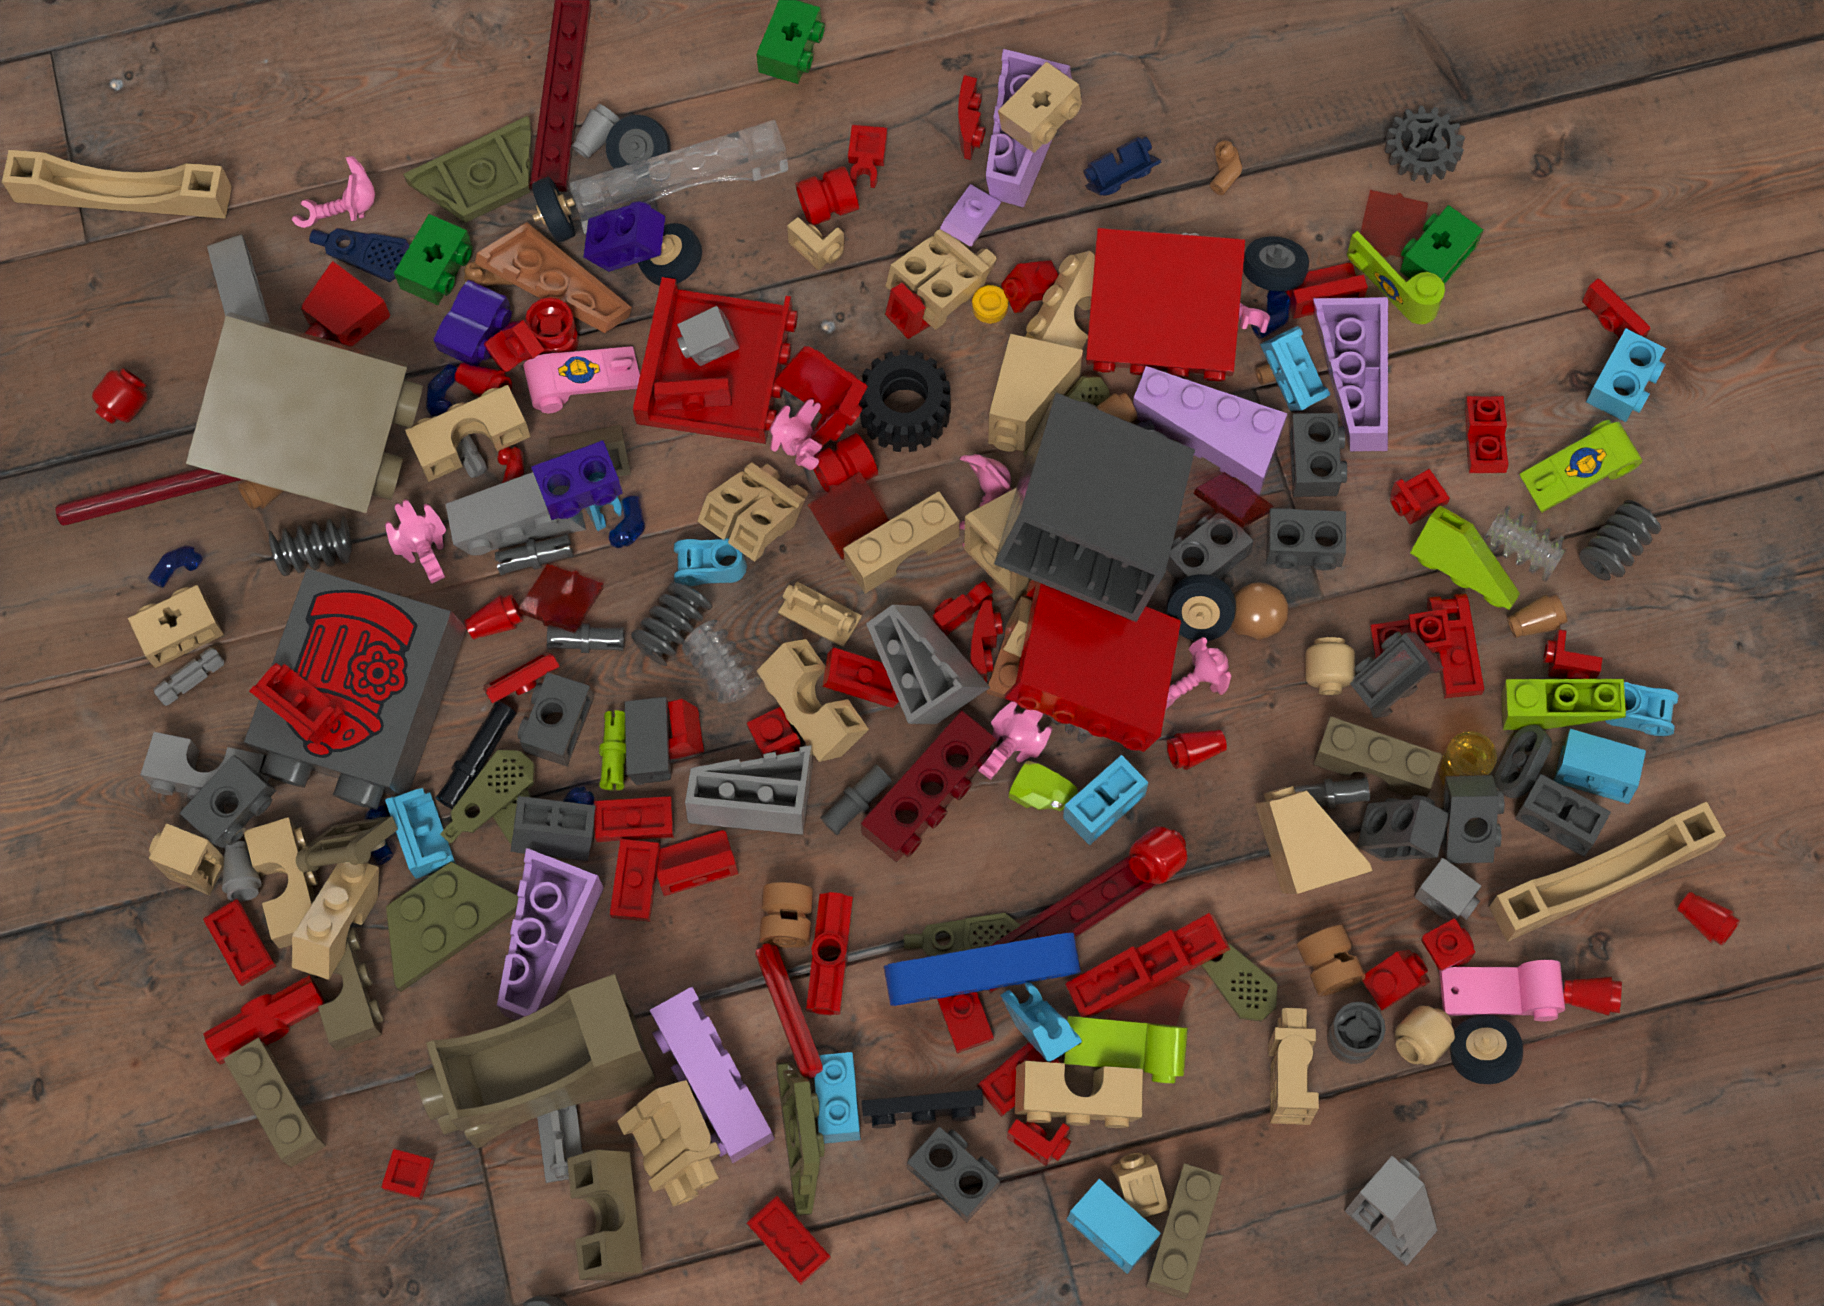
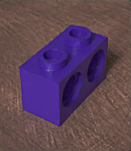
(624, 236)
(573, 471)

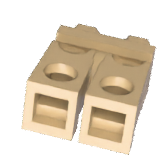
(942, 274)
(752, 509)
(1292, 1053)
(673, 1142)

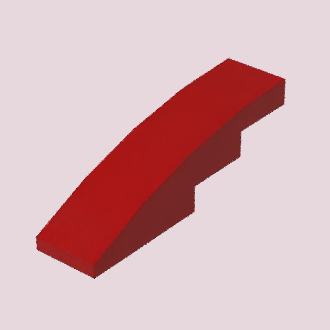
(1147, 966)

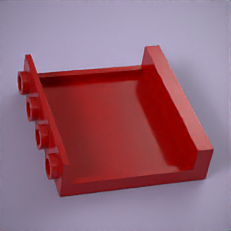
(1165, 303)
(751, 370)
(1096, 667)

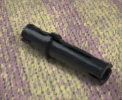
(476, 755)

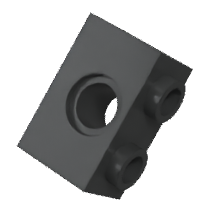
(557, 740)
(1468, 799)
(207, 807)

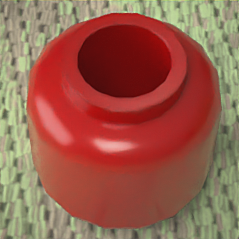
(119, 396)
(1158, 855)

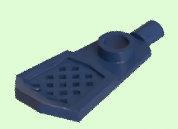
(360, 250)

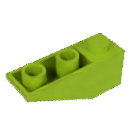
(1460, 552)
(1561, 702)

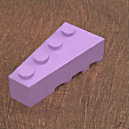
(1011, 165)
(1356, 356)
(1218, 425)
(546, 931)
(711, 1075)

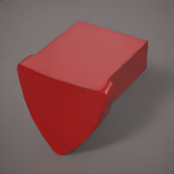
(685, 730)

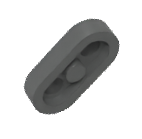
(1523, 761)

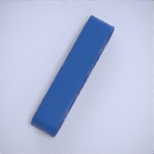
(981, 969)

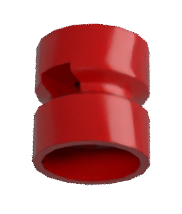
(828, 195)
(553, 325)
(849, 458)

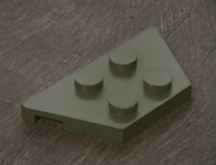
(479, 173)
(442, 919)
(802, 1141)

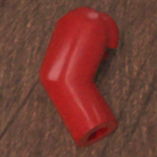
(514, 462)

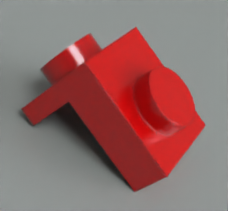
(1028, 283)
(1418, 496)
(1569, 664)
(1449, 945)
(1396, 978)

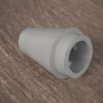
(594, 130)
(239, 876)

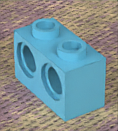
(1623, 374)
(1105, 800)
(837, 1098)

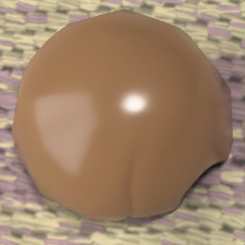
(1259, 611)

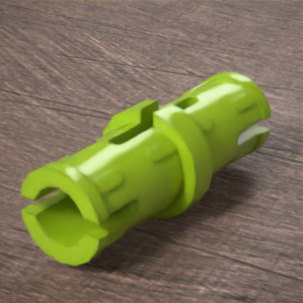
(613, 751)

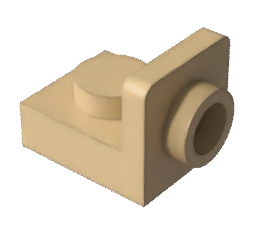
(812, 246)
(1141, 1184)

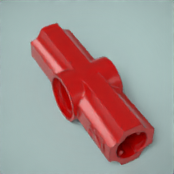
(826, 977)
(265, 1018)

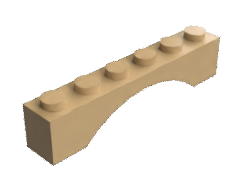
(176, 191)
(1632, 862)

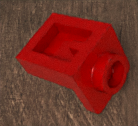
(906, 311)
(513, 345)
(773, 733)
(1032, 1140)

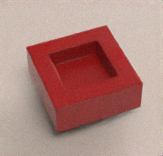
(407, 1174)

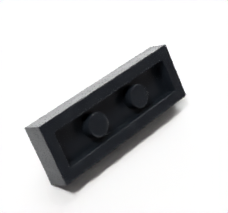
(922, 1108)

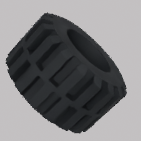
(912, 374)

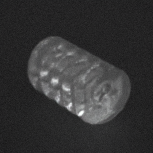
(1525, 542)
(718, 665)

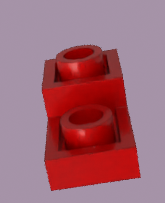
(969, 119)
(1486, 434)
(1430, 626)
(984, 636)

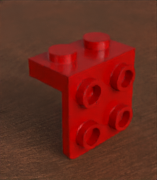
(838, 391)

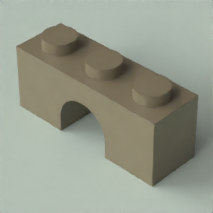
(1402, 765)
(352, 1014)
(274, 1103)
(607, 1185)
(1184, 1231)

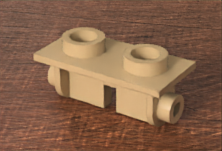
(819, 614)

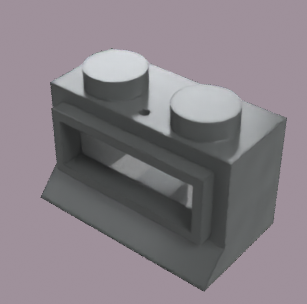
(1394, 672)

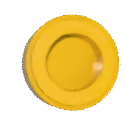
(989, 304)

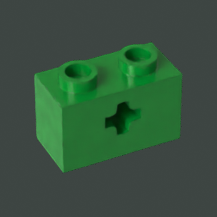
(790, 40)
(1455, 237)
(434, 259)

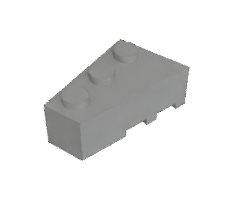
(506, 517)
(923, 665)
(753, 793)
(1395, 1210)

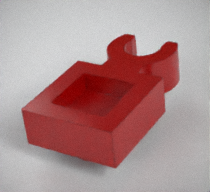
(866, 151)
(954, 613)

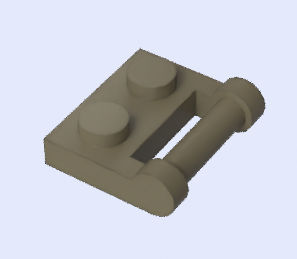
(346, 843)

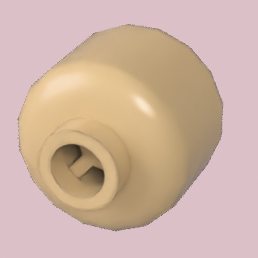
(1329, 665)
(1424, 1035)

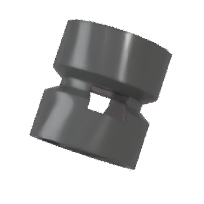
(1356, 1032)

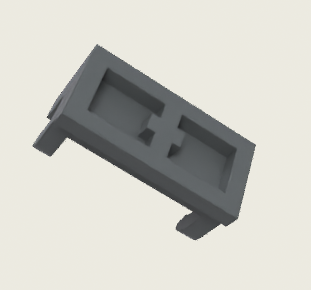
(647, 740)
(553, 828)

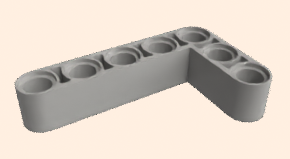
(237, 278)

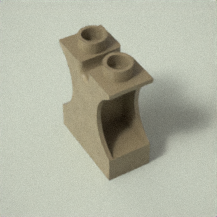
(549, 1060)

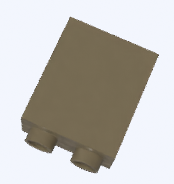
(302, 414)

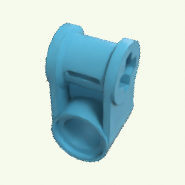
(700, 562)
(1648, 710)

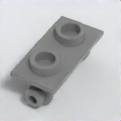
(559, 1140)

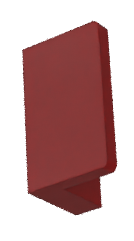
(1328, 282)
(695, 863)

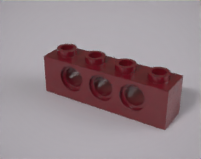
(960, 737)

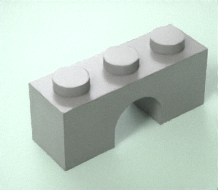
(172, 766)

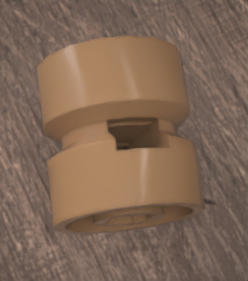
(786, 901)
(1330, 959)

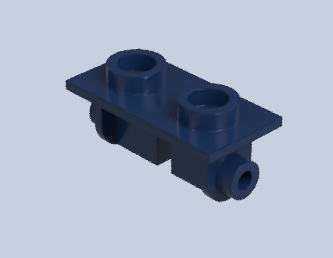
(1107, 176)

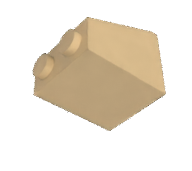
(1026, 386)
(982, 539)
(1306, 842)

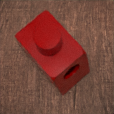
(342, 308)

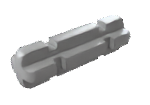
(470, 457)
(188, 676)

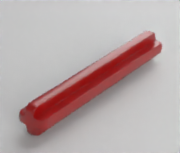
(789, 1011)

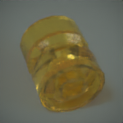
(1468, 755)

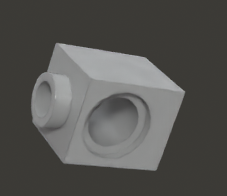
(707, 336)
(1449, 892)

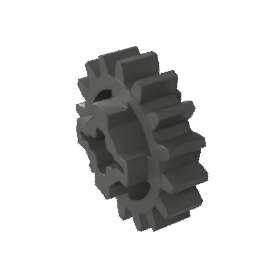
(1430, 156)

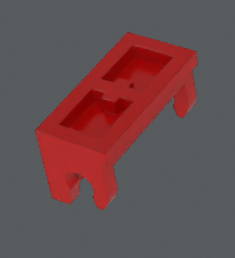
(297, 702)

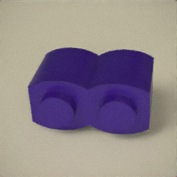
(472, 321)

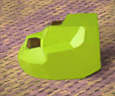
(1041, 788)

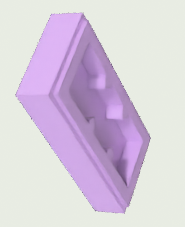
(970, 215)

